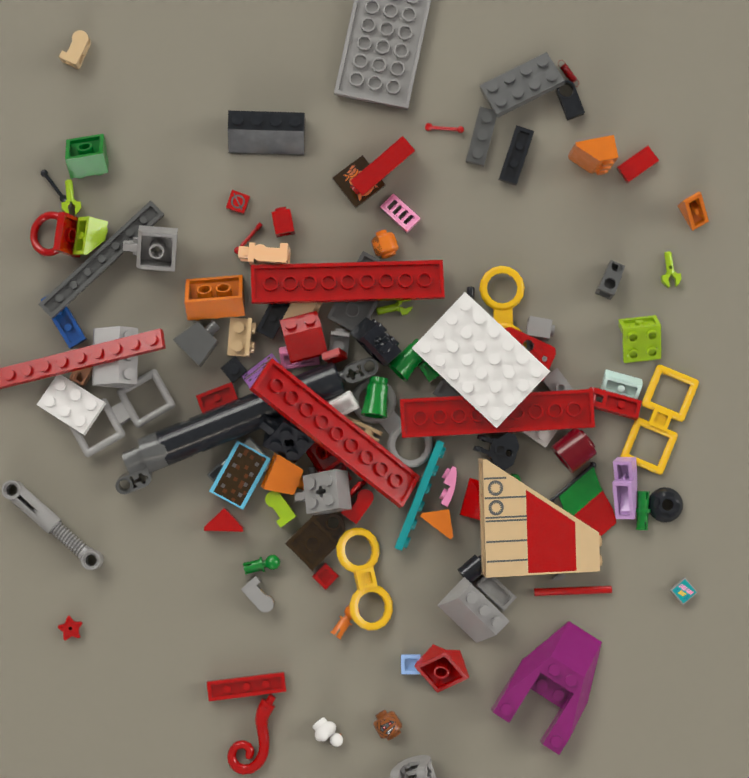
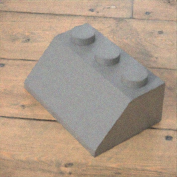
(116, 373)
(473, 611)

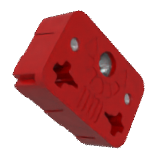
(542, 351)

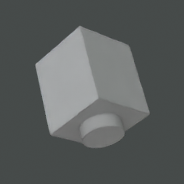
(540, 328)

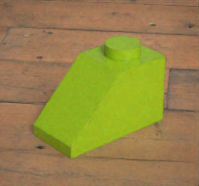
(89, 234)

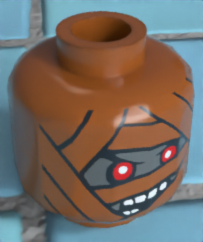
(387, 724)

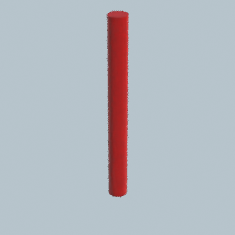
(572, 590)

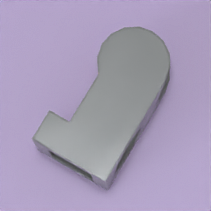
(257, 595)

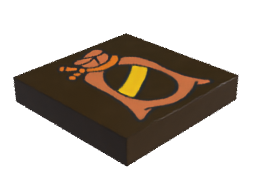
(344, 177)

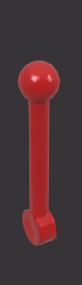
(428, 127)
(258, 226)

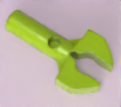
(70, 198)
(670, 271)
(394, 307)

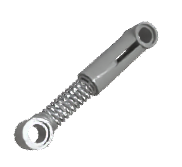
(50, 523)

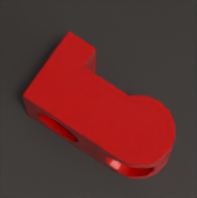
(364, 500)

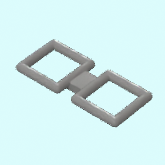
(125, 412)

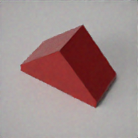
(224, 522)

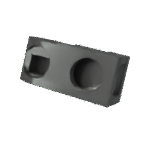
(610, 280)

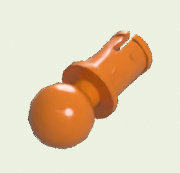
(343, 623)

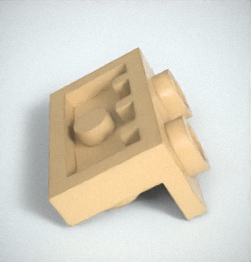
(240, 337)

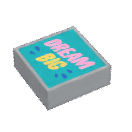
(683, 591)

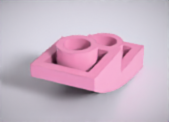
(450, 480)

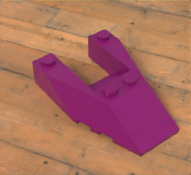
(561, 673)

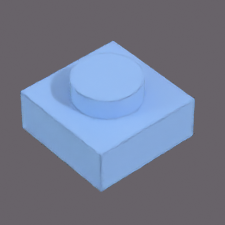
(408, 662)

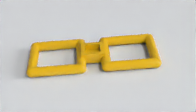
(660, 418)

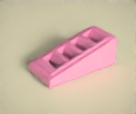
(405, 227)

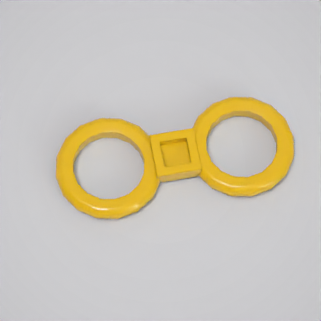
(503, 311)
(364, 578)

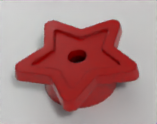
(75, 628)

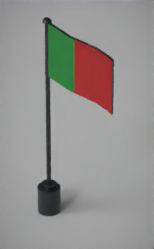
(581, 499)

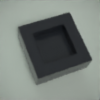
(233, 369)

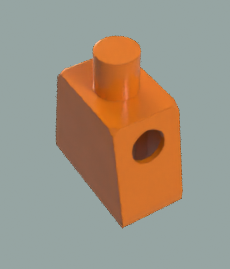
(282, 476)

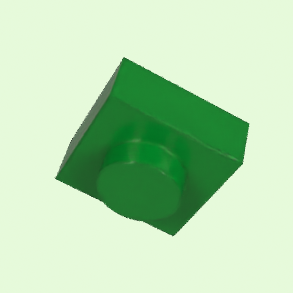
(428, 371)

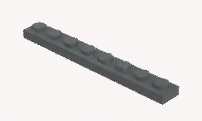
(98, 261)

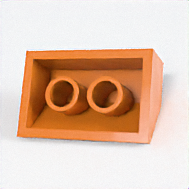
(595, 154)
(214, 297)

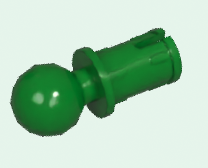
(271, 562)

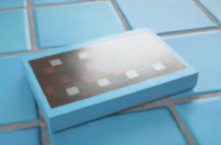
(240, 475)

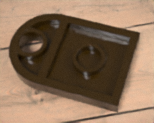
(316, 539)

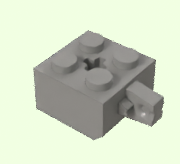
(145, 250)
(325, 492)

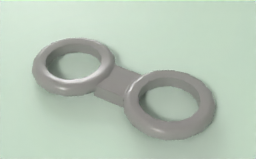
(392, 426)

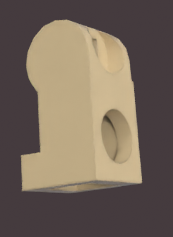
(77, 50)

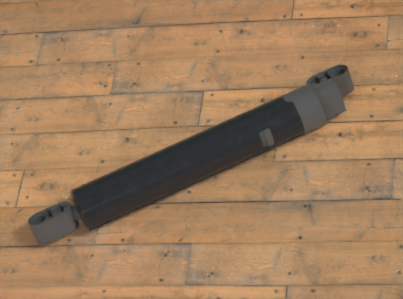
(223, 425)

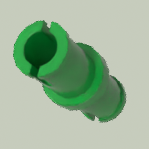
(642, 510)

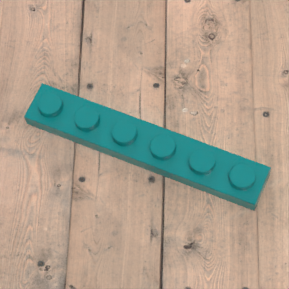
(417, 503)

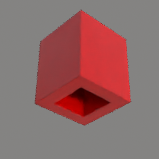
(283, 222)

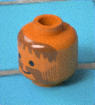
(385, 244)

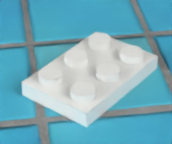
(71, 404)

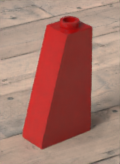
(382, 166)

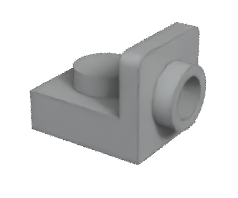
(339, 339)

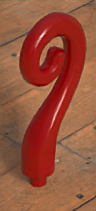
(262, 715)

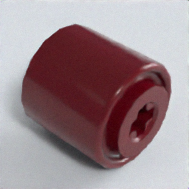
(574, 449)

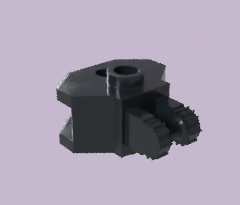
(498, 449)

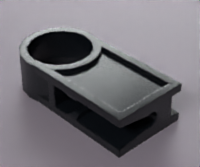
(571, 105)

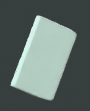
(621, 384)

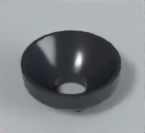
(657, 510)

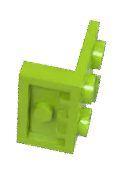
(640, 338)

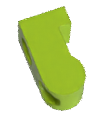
(281, 507)

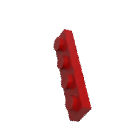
(246, 686)

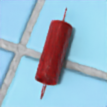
(569, 74)

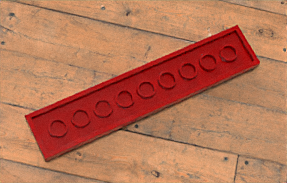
(347, 282)
(535, 413)
(335, 432)

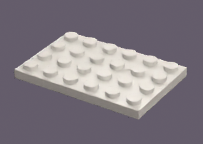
(480, 360)

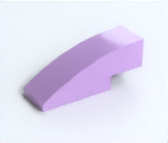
(625, 487)

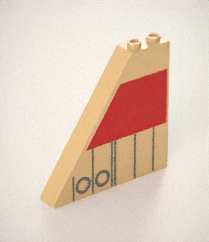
(528, 532)

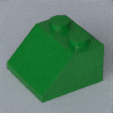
(86, 156)

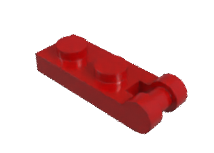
(616, 403)

